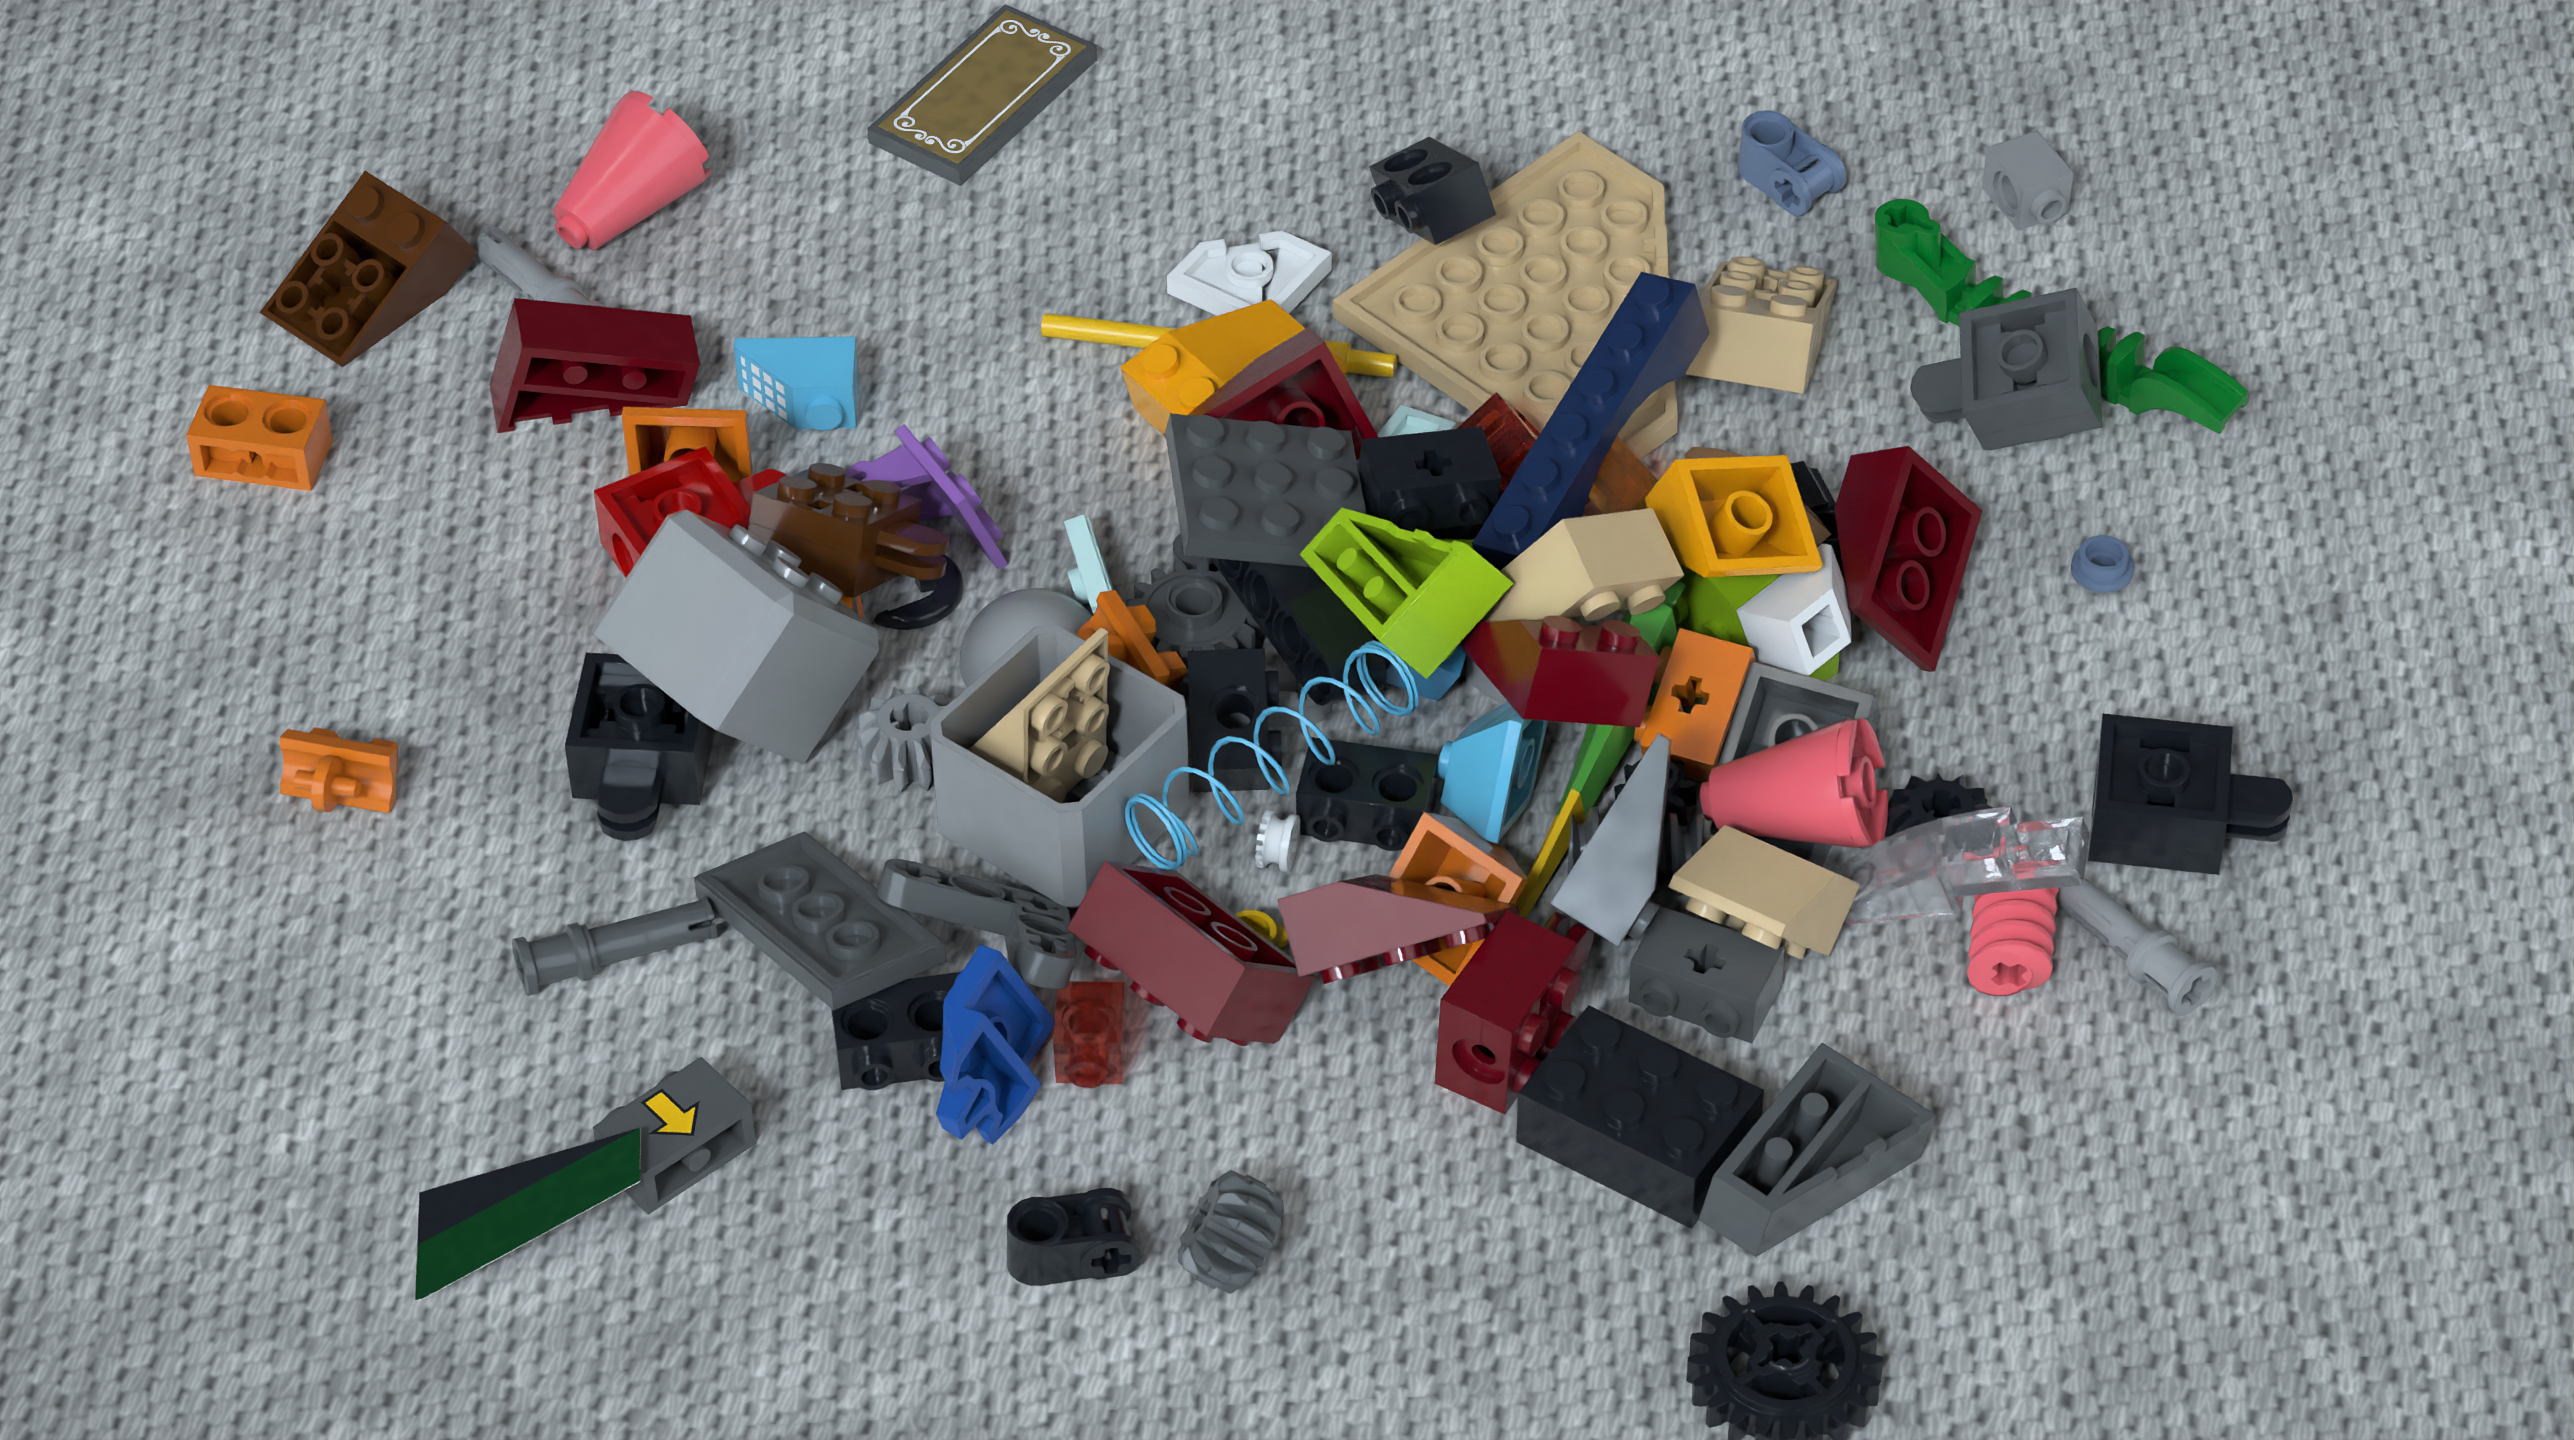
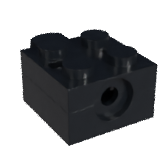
(632, 747)
(2171, 798)

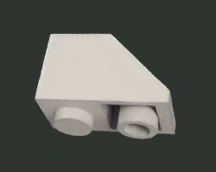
(1799, 618)

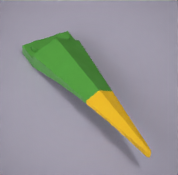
(1597, 756)

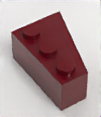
(590, 359)

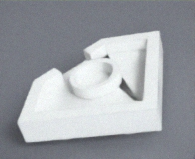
(1243, 275)

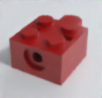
(637, 505)

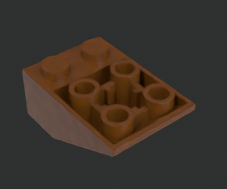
(368, 272)

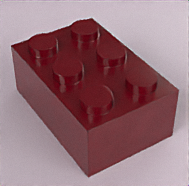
(1189, 954)

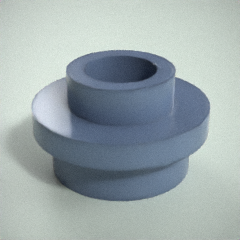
(2102, 564)

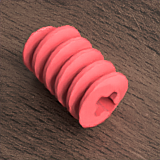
(2012, 940)

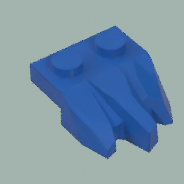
(988, 1042)

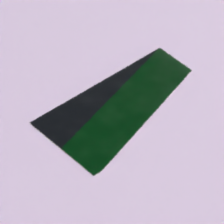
(501, 1210)

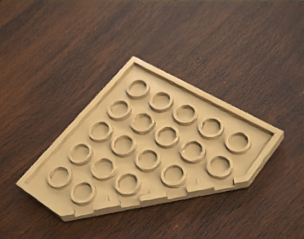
(1527, 289)

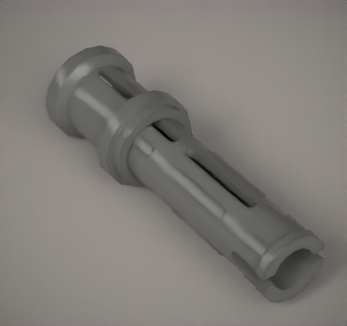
(583, 950)

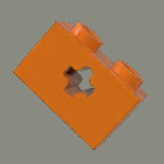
(1693, 669)

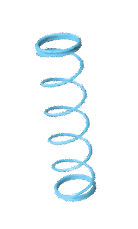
(1174, 823)

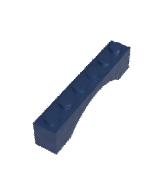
(1639, 352)

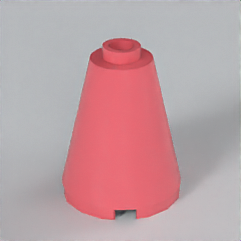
(629, 173)
(1805, 789)

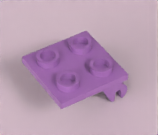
(942, 493)

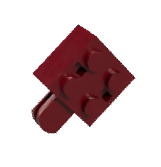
(1509, 1007)

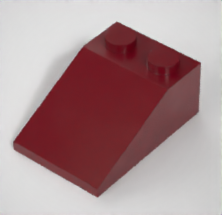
(1292, 386)
(1904, 548)
(1567, 668)

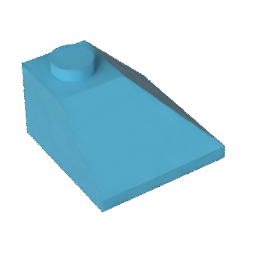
(1492, 770)

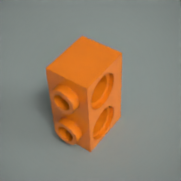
(259, 437)

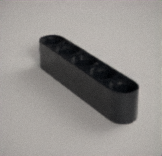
(1304, 624)

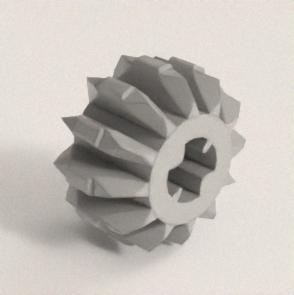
(897, 738)

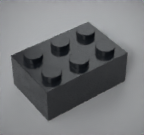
(1636, 1114)

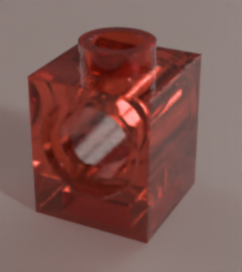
(1090, 1033)

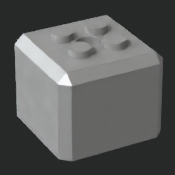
(739, 634)
(1023, 830)

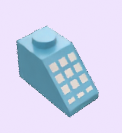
(801, 379)

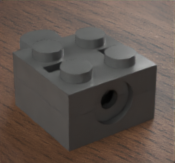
(2021, 372)

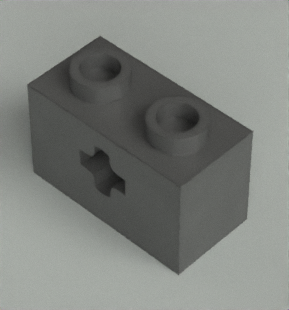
(1705, 975)

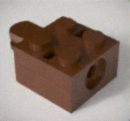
(848, 528)

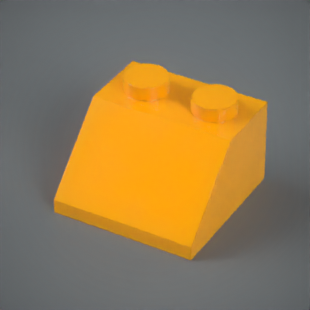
(1735, 516)

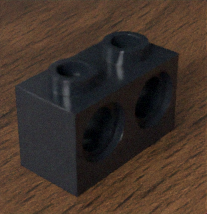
(1431, 191)
(1366, 795)
(892, 1034)

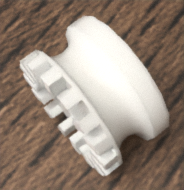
(1279, 841)

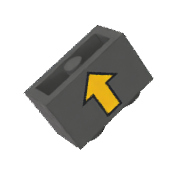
(687, 1131)

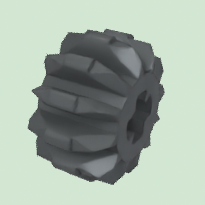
(1230, 1231)

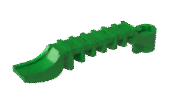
(1918, 254)

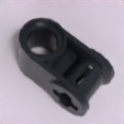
(1067, 1238)

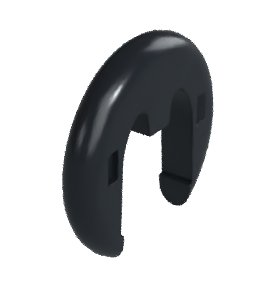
(930, 609)

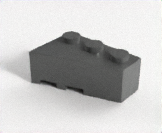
(1813, 1152)

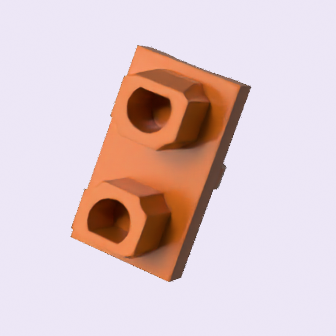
(1130, 636)
(339, 770)

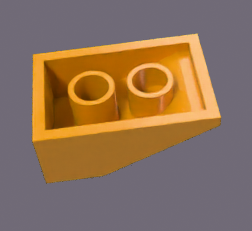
(1201, 357)

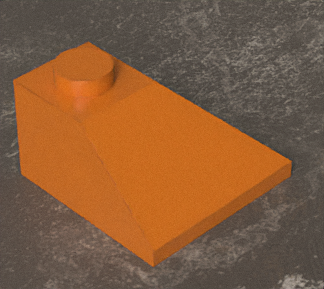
(667, 433)
(1455, 858)

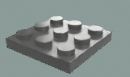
(1258, 486)

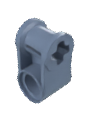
(1783, 162)

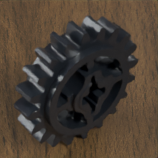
(1786, 1350)

